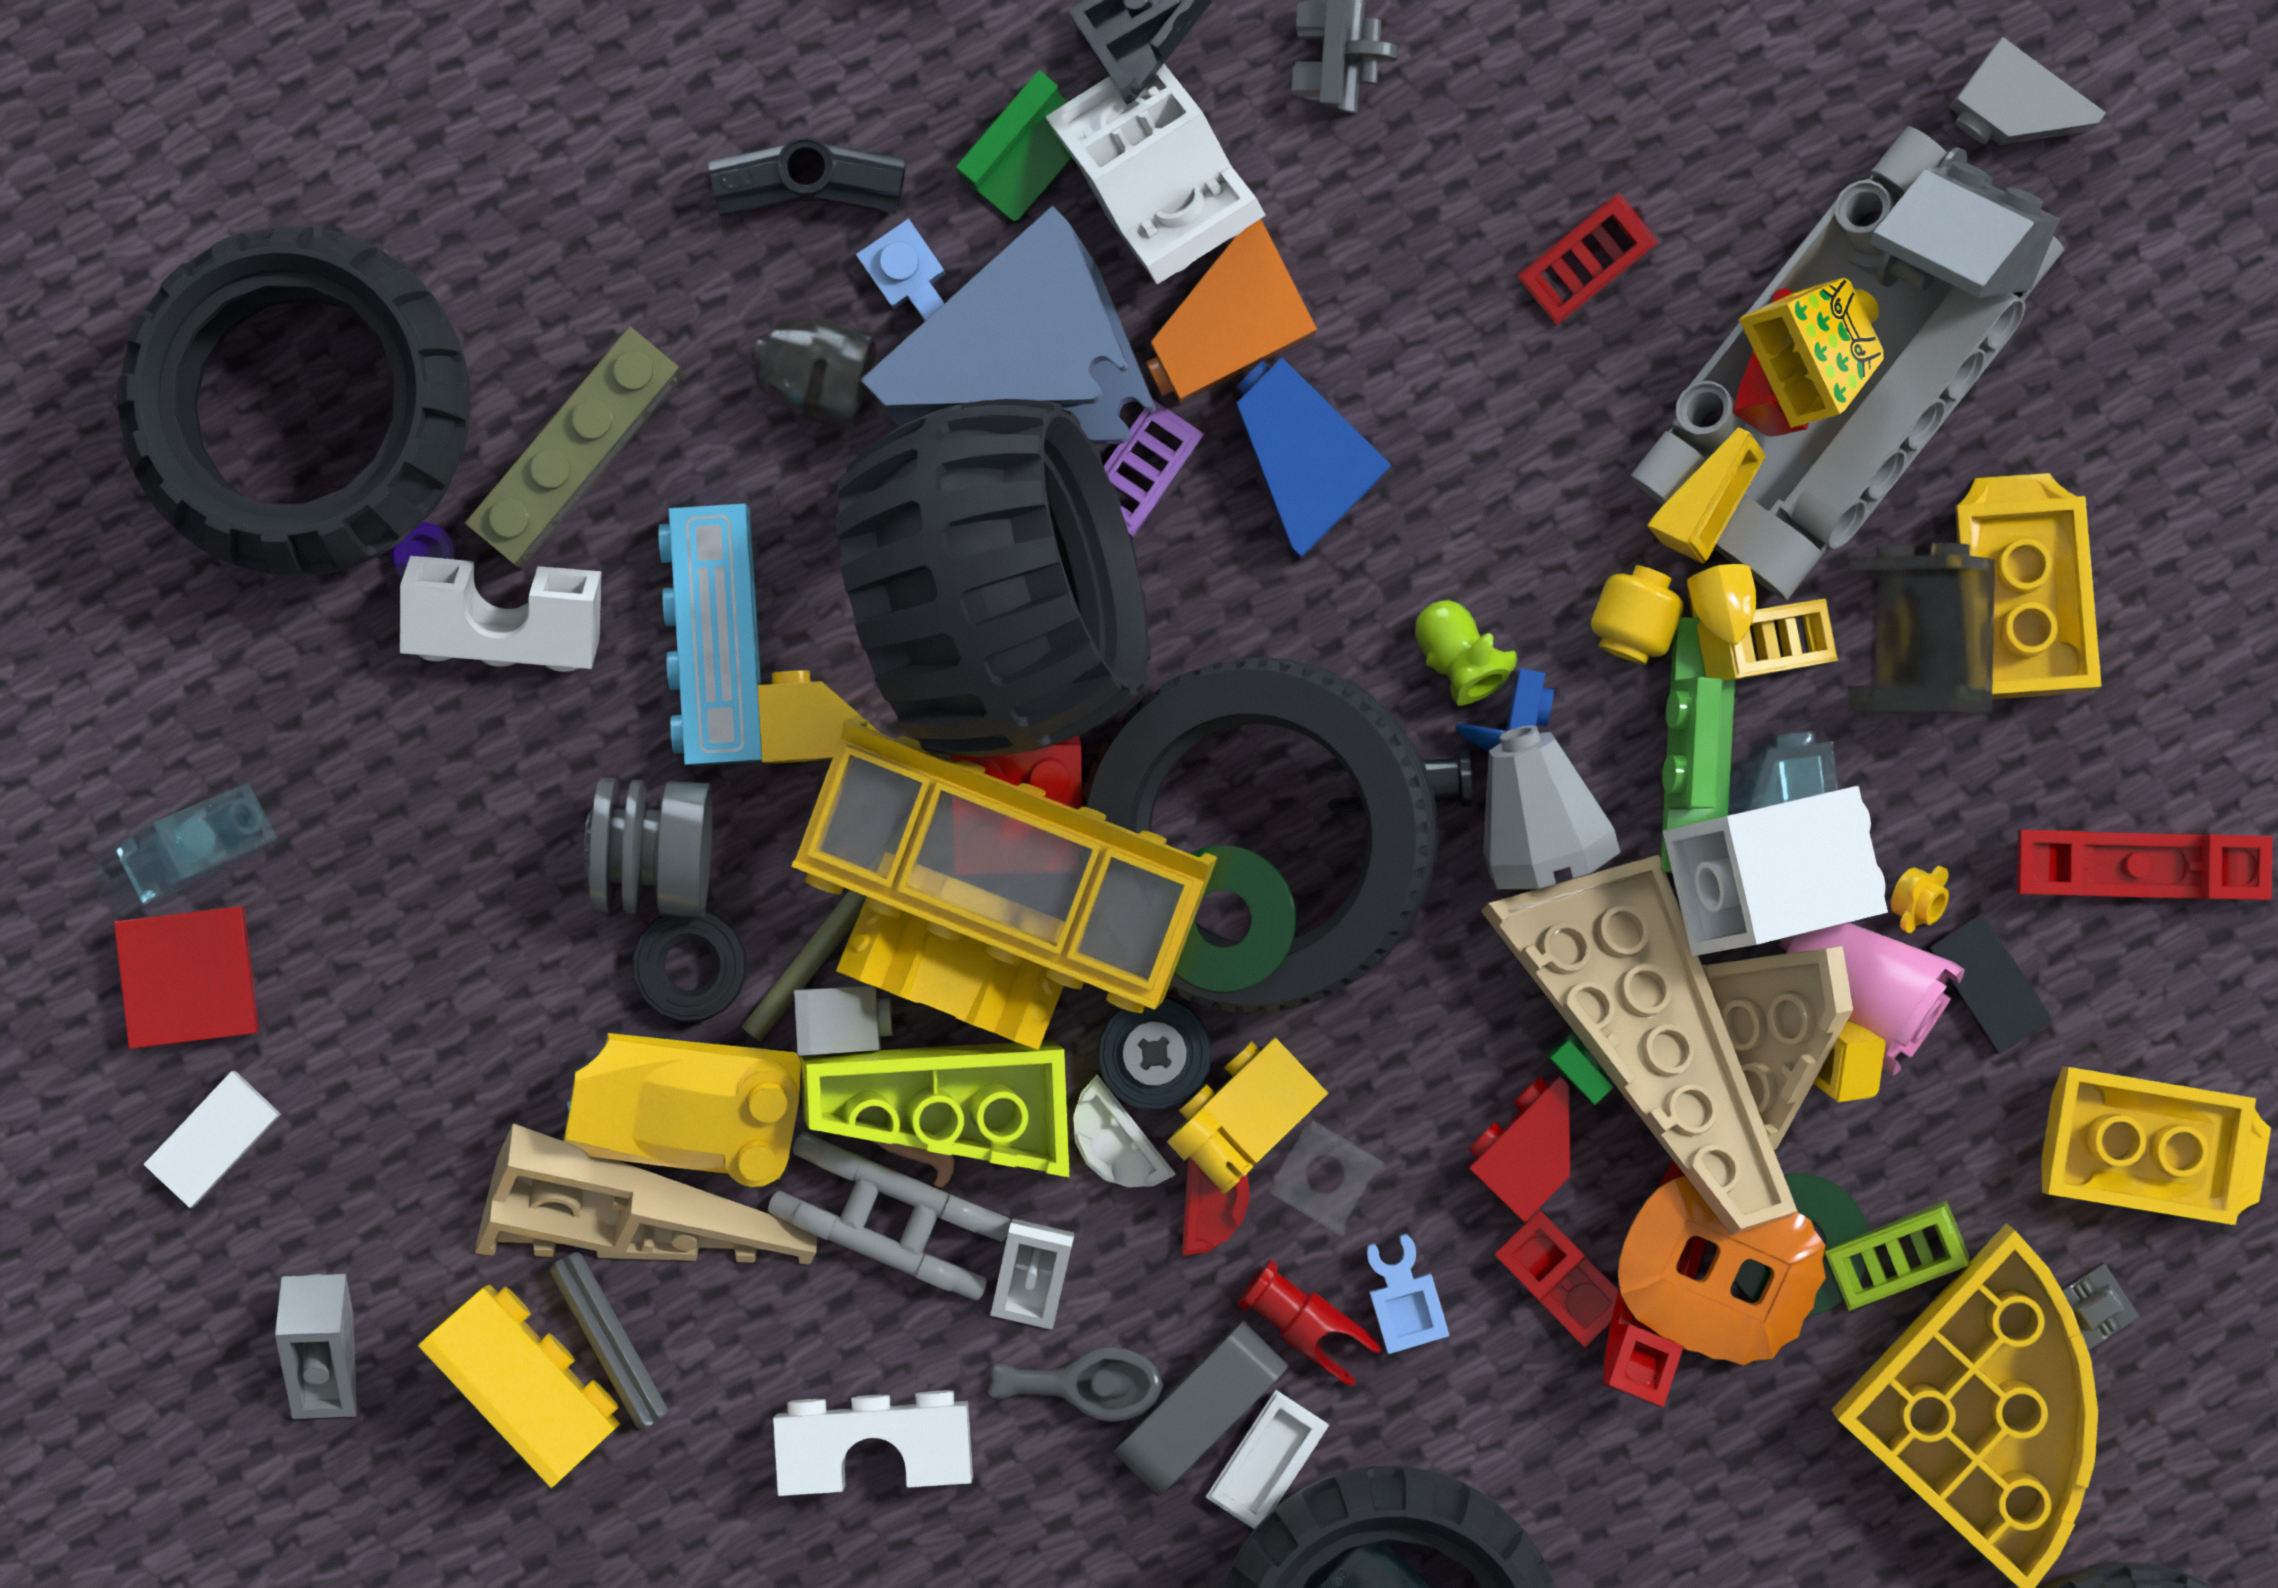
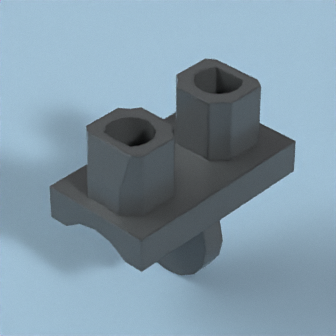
(1349, 53)

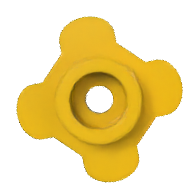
(1920, 897)

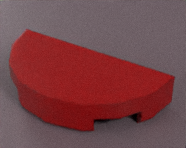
(1209, 1213)

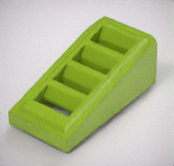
(1930, 1268)

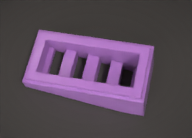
(1174, 425)

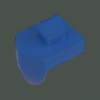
(1528, 706)

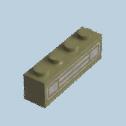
(575, 448)

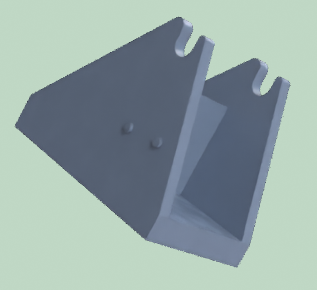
(1022, 329)

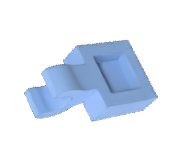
(904, 269)

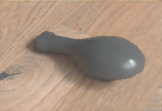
(1103, 1384)

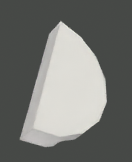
(1114, 1142)

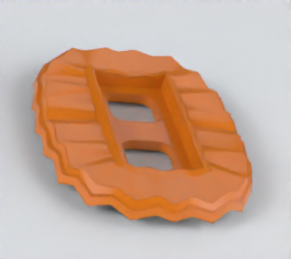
(1703, 1311)

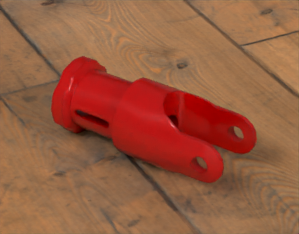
(1301, 1317)

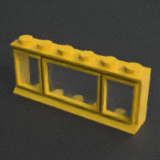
(1002, 867)

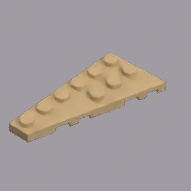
(1626, 983)

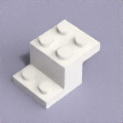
(1156, 171)

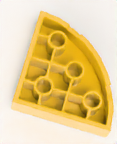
(1989, 1409)

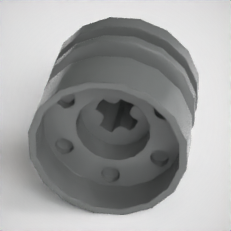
(650, 847)

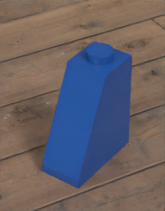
(1305, 453)

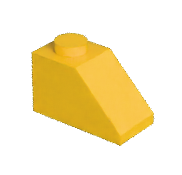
(800, 719)

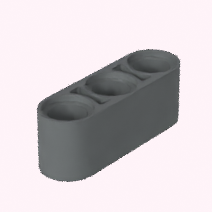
(1200, 1408)

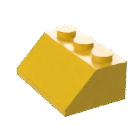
(522, 1382)

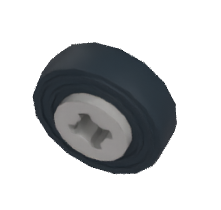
(1133, 1071)

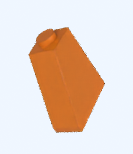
(1231, 319)

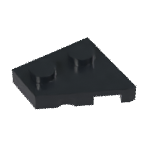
(1134, 36)

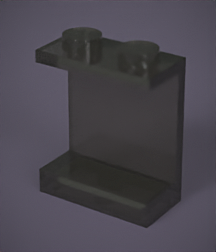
(1930, 632)

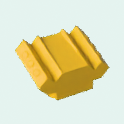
(951, 976)

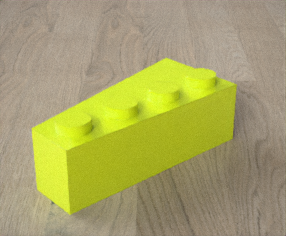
(958, 1100)

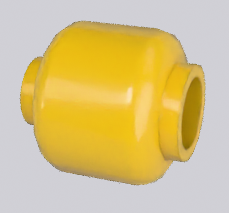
(1637, 615)

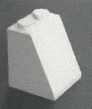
(1776, 871)

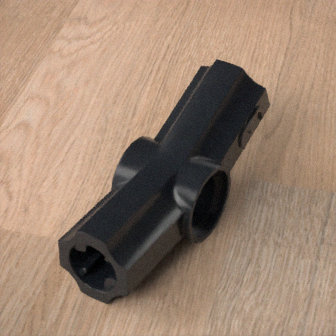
(849, 178)

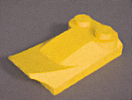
(2042, 583)
(688, 1106)
(2153, 1146)

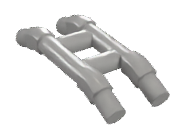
(928, 1205)

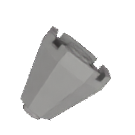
(1540, 814)

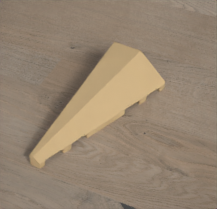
(560, 1195)

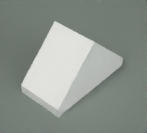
(1032, 1273)

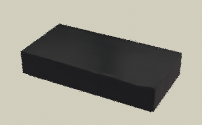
(1992, 984)

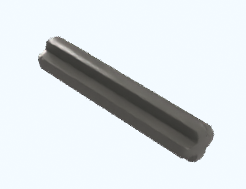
(608, 1340)

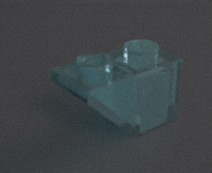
(195, 843)

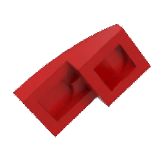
(1560, 1278)

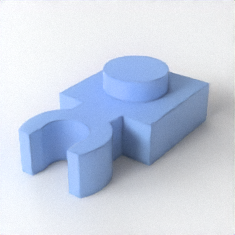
(1407, 1306)

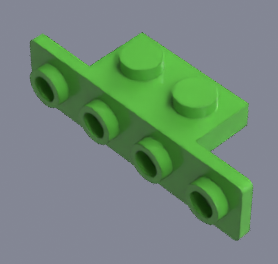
(1697, 740)

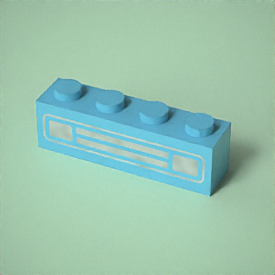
(715, 634)

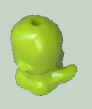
(1455, 649)

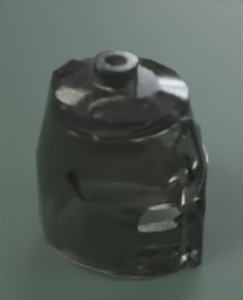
(797, 349)

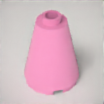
(1891, 984)

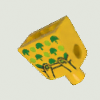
(1816, 348)

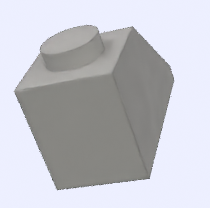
(2020, 101)
(841, 1020)
(317, 1345)

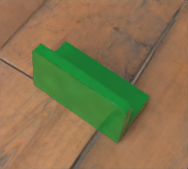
(1018, 151)

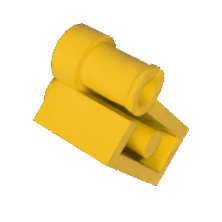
(1247, 1115)

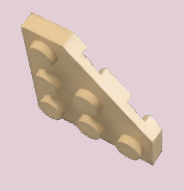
(1782, 1024)

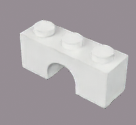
(449, 619)
(928, 1434)

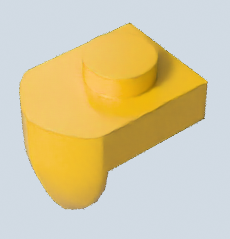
(1723, 600)

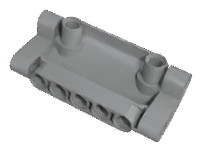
(1833, 475)

